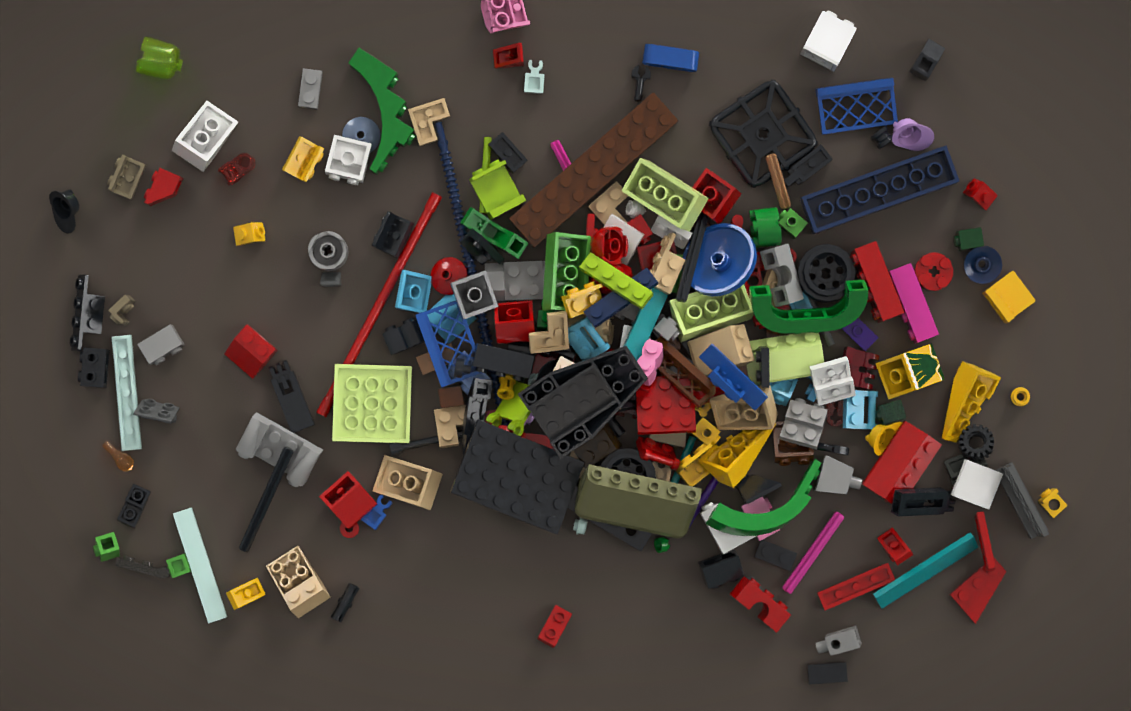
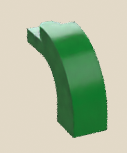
(494, 233)

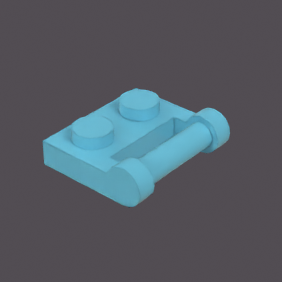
(583, 343)
(854, 410)

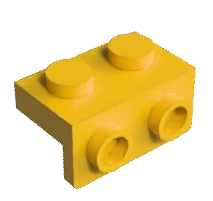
(303, 159)

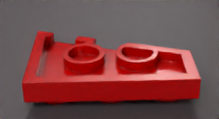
(977, 590)

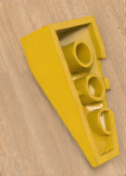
(968, 392)
(735, 456)

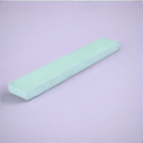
(126, 392)
(200, 565)

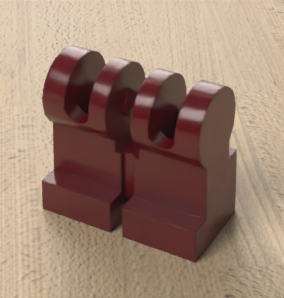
(860, 359)

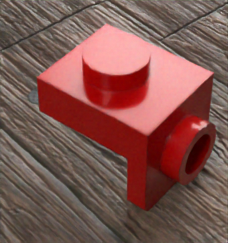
(980, 193)

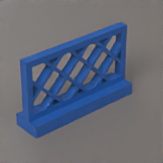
(855, 89)
(433, 347)

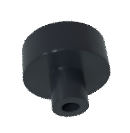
(461, 368)

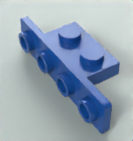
(731, 378)

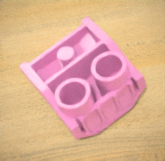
(503, 14)

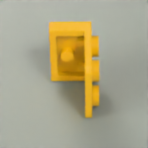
(690, 468)

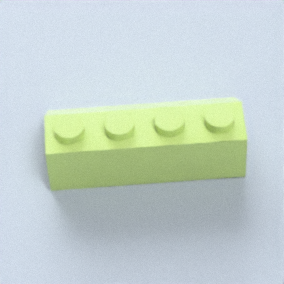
(708, 314)
(788, 356)

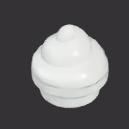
(634, 209)

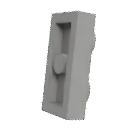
(310, 88)

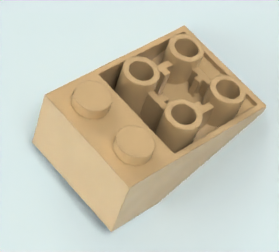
(298, 582)

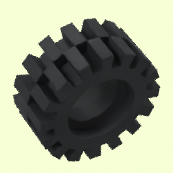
(981, 432)

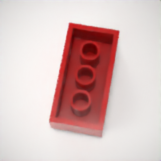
(878, 281)

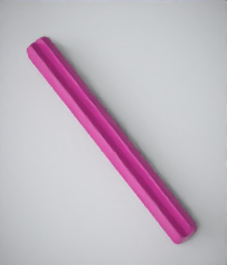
(813, 552)

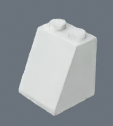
(828, 40)
(723, 540)

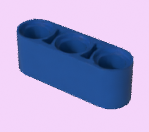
(670, 58)

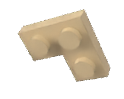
(423, 118)
(607, 202)
(555, 338)
(446, 423)

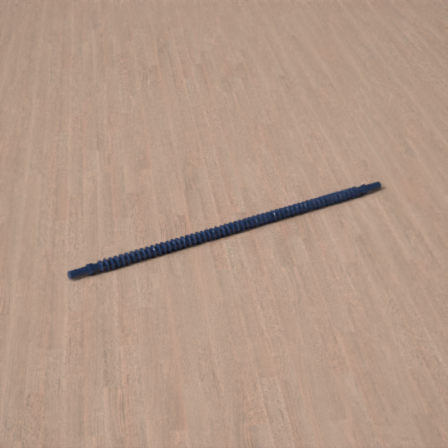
(443, 145)

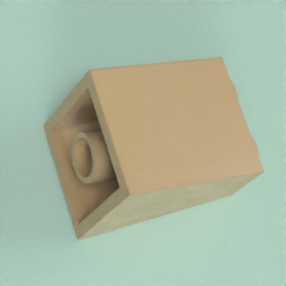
(730, 341)

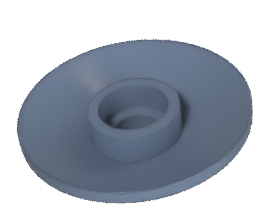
(364, 125)

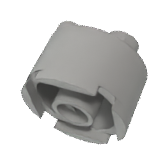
(326, 240)

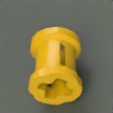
(506, 386)

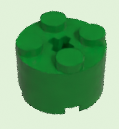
(765, 227)

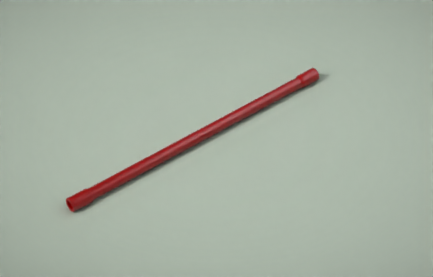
(429, 209)

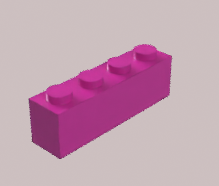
(913, 303)

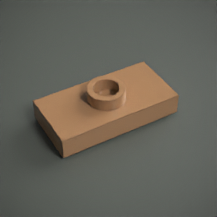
(425, 362)

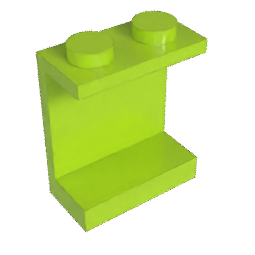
(496, 189)

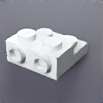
(348, 160)

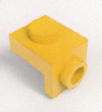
(249, 233)

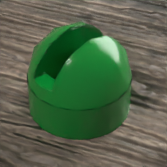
(661, 544)

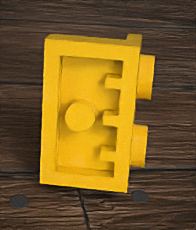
(579, 300)

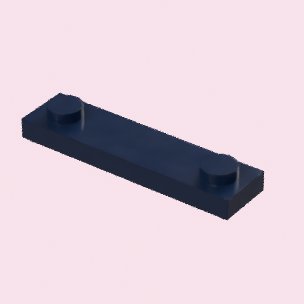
(613, 303)

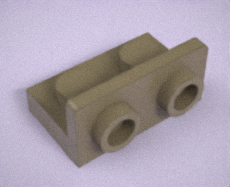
(123, 306)

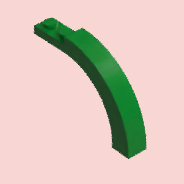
(749, 524)

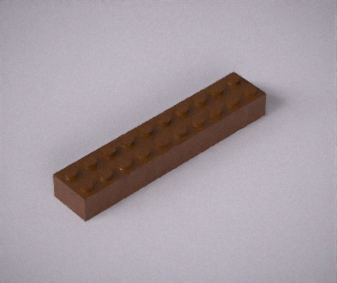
(593, 170)

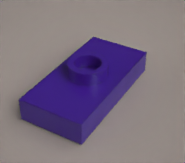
(860, 334)

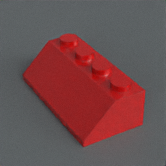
(901, 462)

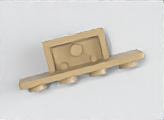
(666, 265)

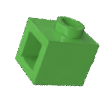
(792, 223)
(106, 547)

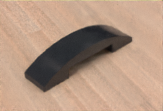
(475, 407)

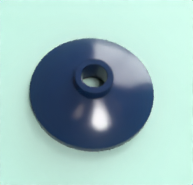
(989, 271)

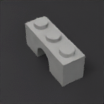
(781, 262)

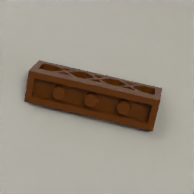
(688, 371)

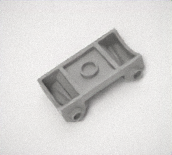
(266, 441)

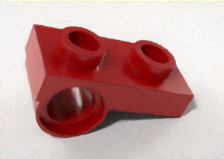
(554, 626)

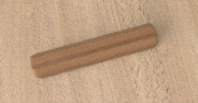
(778, 181)

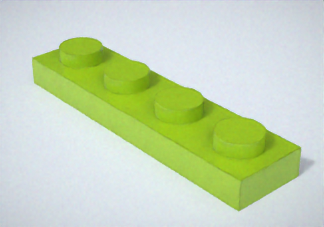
(616, 280)

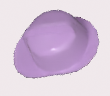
(911, 135)

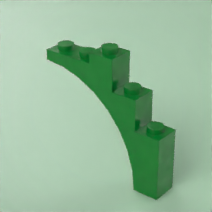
(394, 131)

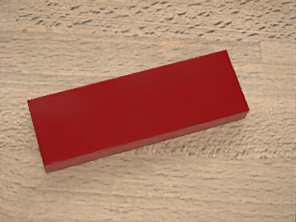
(984, 542)

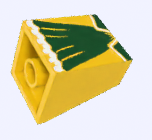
(910, 371)

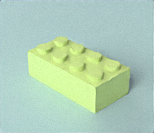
(665, 194)

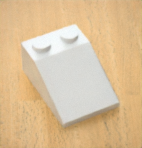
(204, 136)

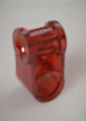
(236, 168)

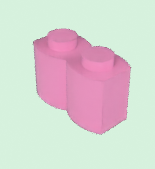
(651, 359)

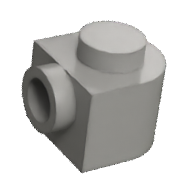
(667, 329)

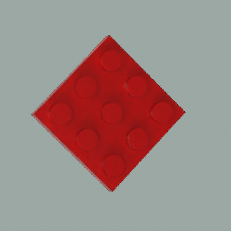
(664, 408)

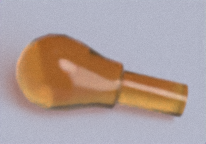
(122, 460)

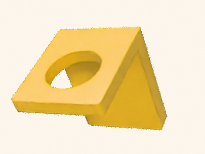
(1048, 495)

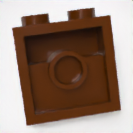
(788, 452)

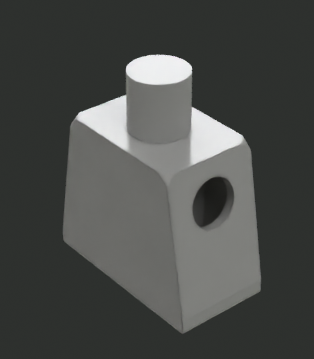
(836, 477)
(848, 639)

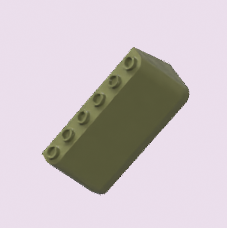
(636, 501)

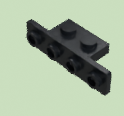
(88, 313)

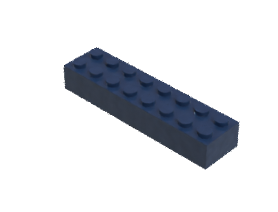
(879, 190)

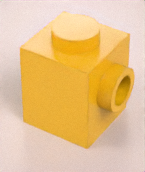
(706, 432)

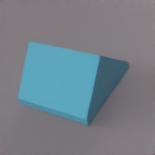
(413, 292)
(447, 323)

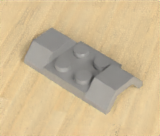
(517, 280)

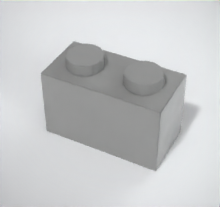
(161, 344)

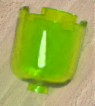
(159, 59)

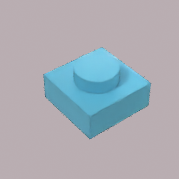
(802, 304)

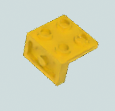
(1008, 297)

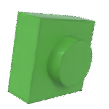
(178, 565)

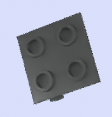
(157, 411)

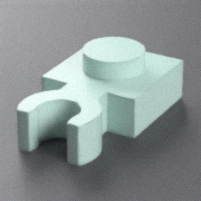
(534, 81)

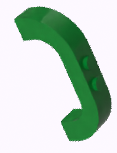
(809, 320)

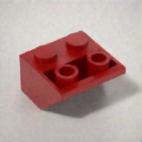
(348, 500)

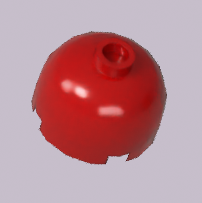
(610, 244)

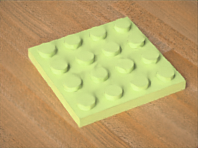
(371, 403)

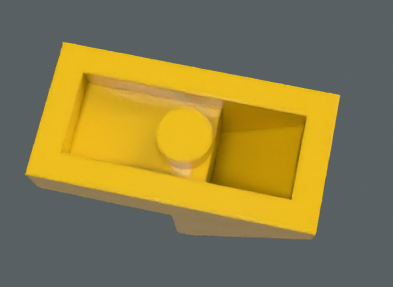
(245, 593)

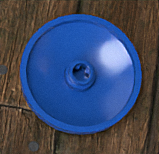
(723, 261)

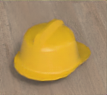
(881, 436)

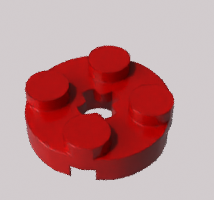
(925, 278)

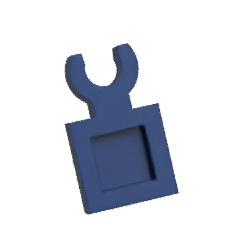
(376, 515)

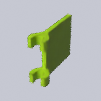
(511, 410)

